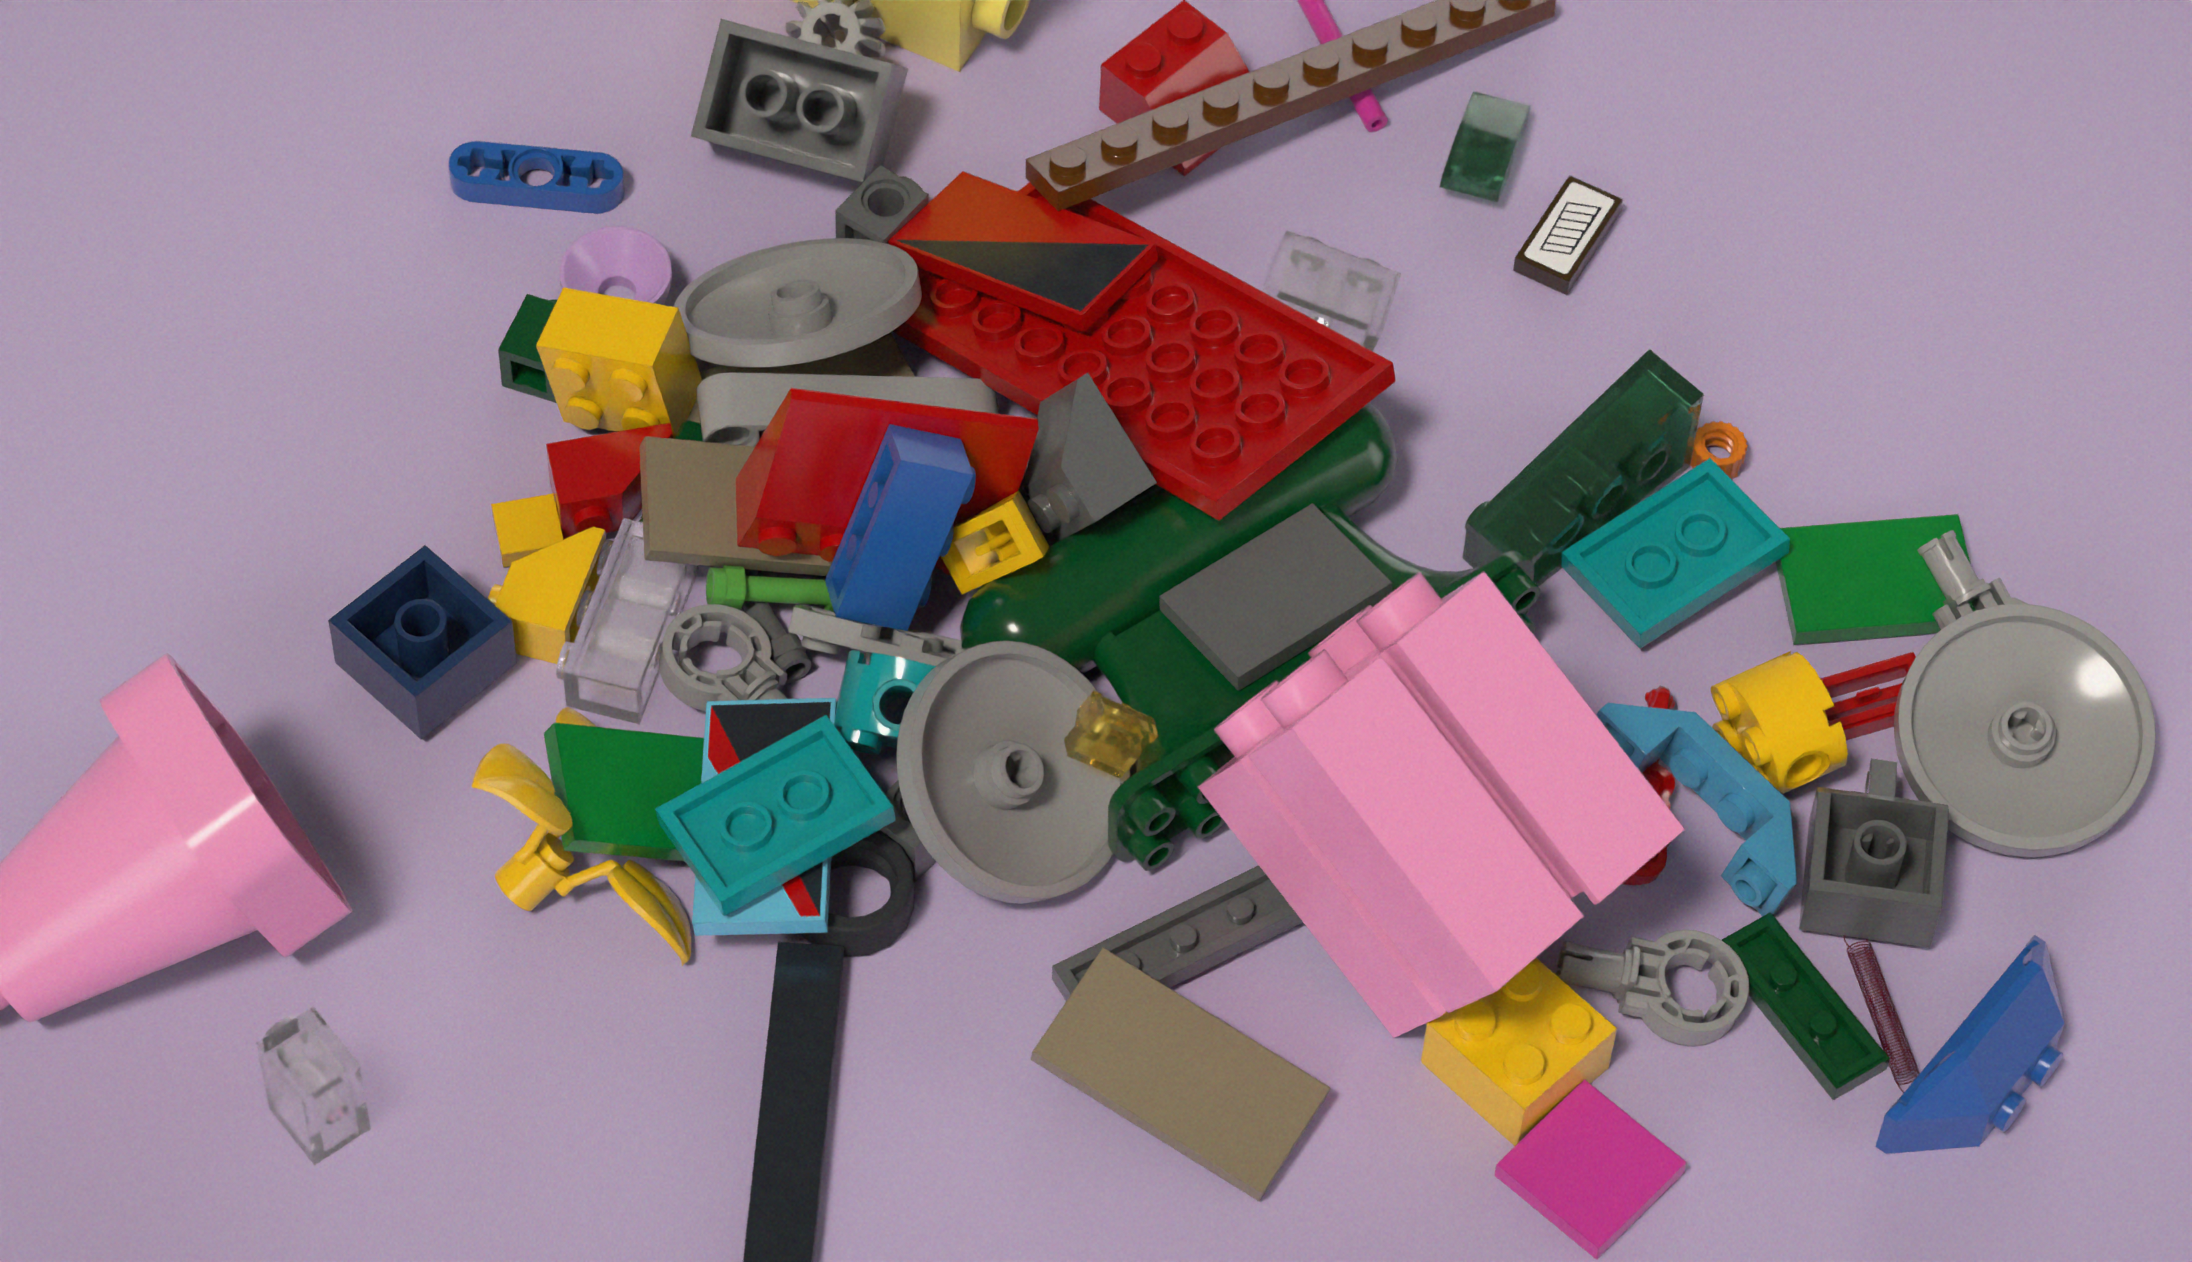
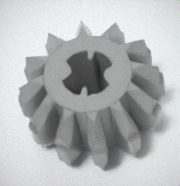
(843, 15)

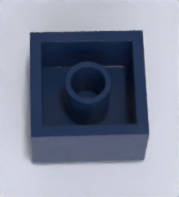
(423, 641)

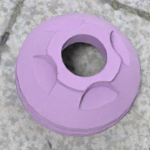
(618, 259)

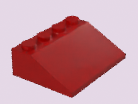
(819, 452)

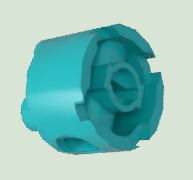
(866, 695)

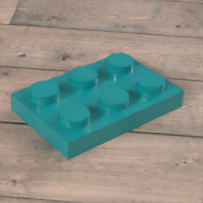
(1675, 552)
(775, 815)

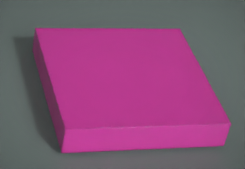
(1590, 1169)

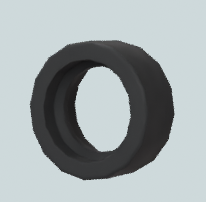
(882, 927)

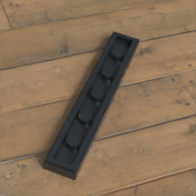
(794, 1103)

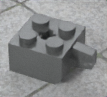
(1874, 862)

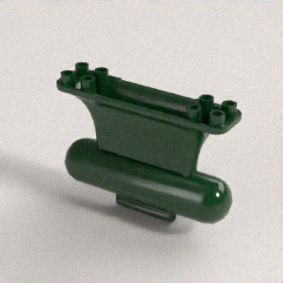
(1100, 607)

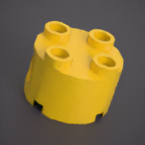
(1780, 721)

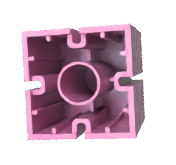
(1434, 798)

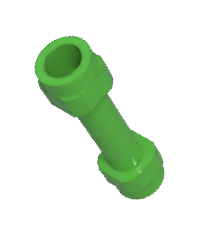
(731, 588)

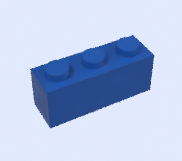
(900, 527)

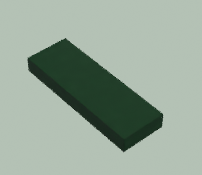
(1806, 1008)

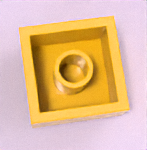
(618, 362)
(1519, 1049)

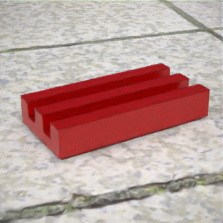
(1872, 708)

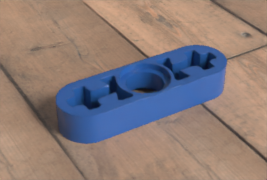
(553, 195)

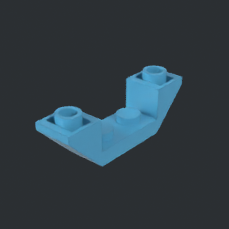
(1745, 801)

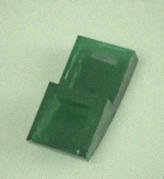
(1485, 146)

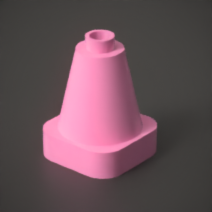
(156, 856)

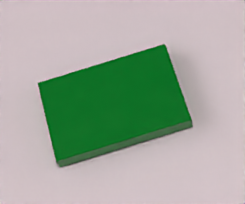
(1862, 579)
(616, 782)

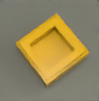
(525, 526)

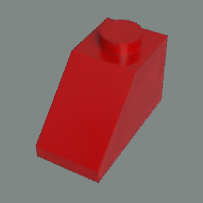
(599, 478)

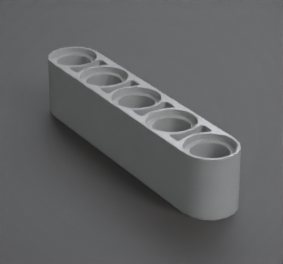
(741, 405)

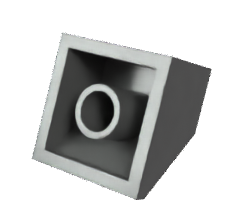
(1080, 461)

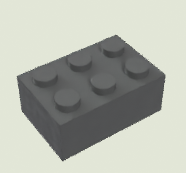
(798, 101)

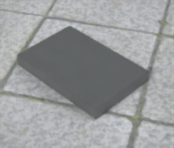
(1274, 596)

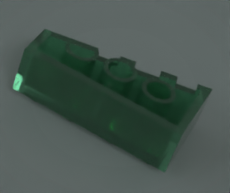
(1594, 471)

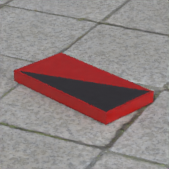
(1025, 251)

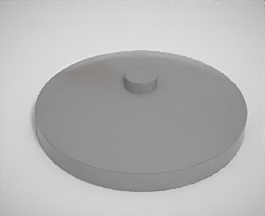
(799, 302)
(2025, 729)
(993, 775)

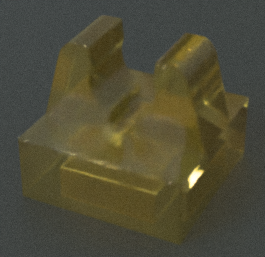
(1109, 735)

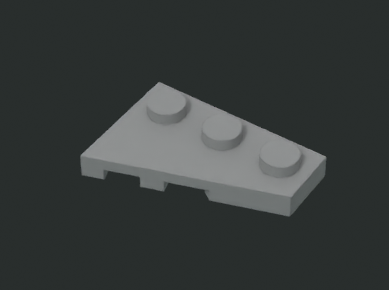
(826, 633)

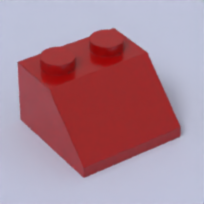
(1167, 63)

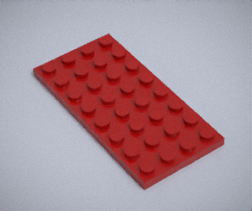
(1190, 359)

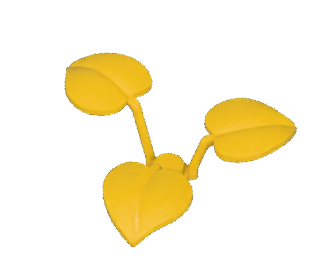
(544, 864)

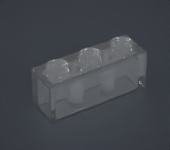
(623, 628)

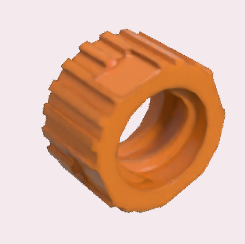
(1723, 436)

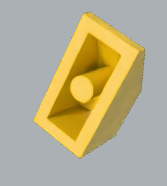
(546, 591)

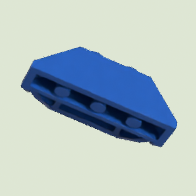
(1984, 1064)

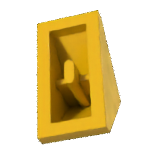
(994, 543)

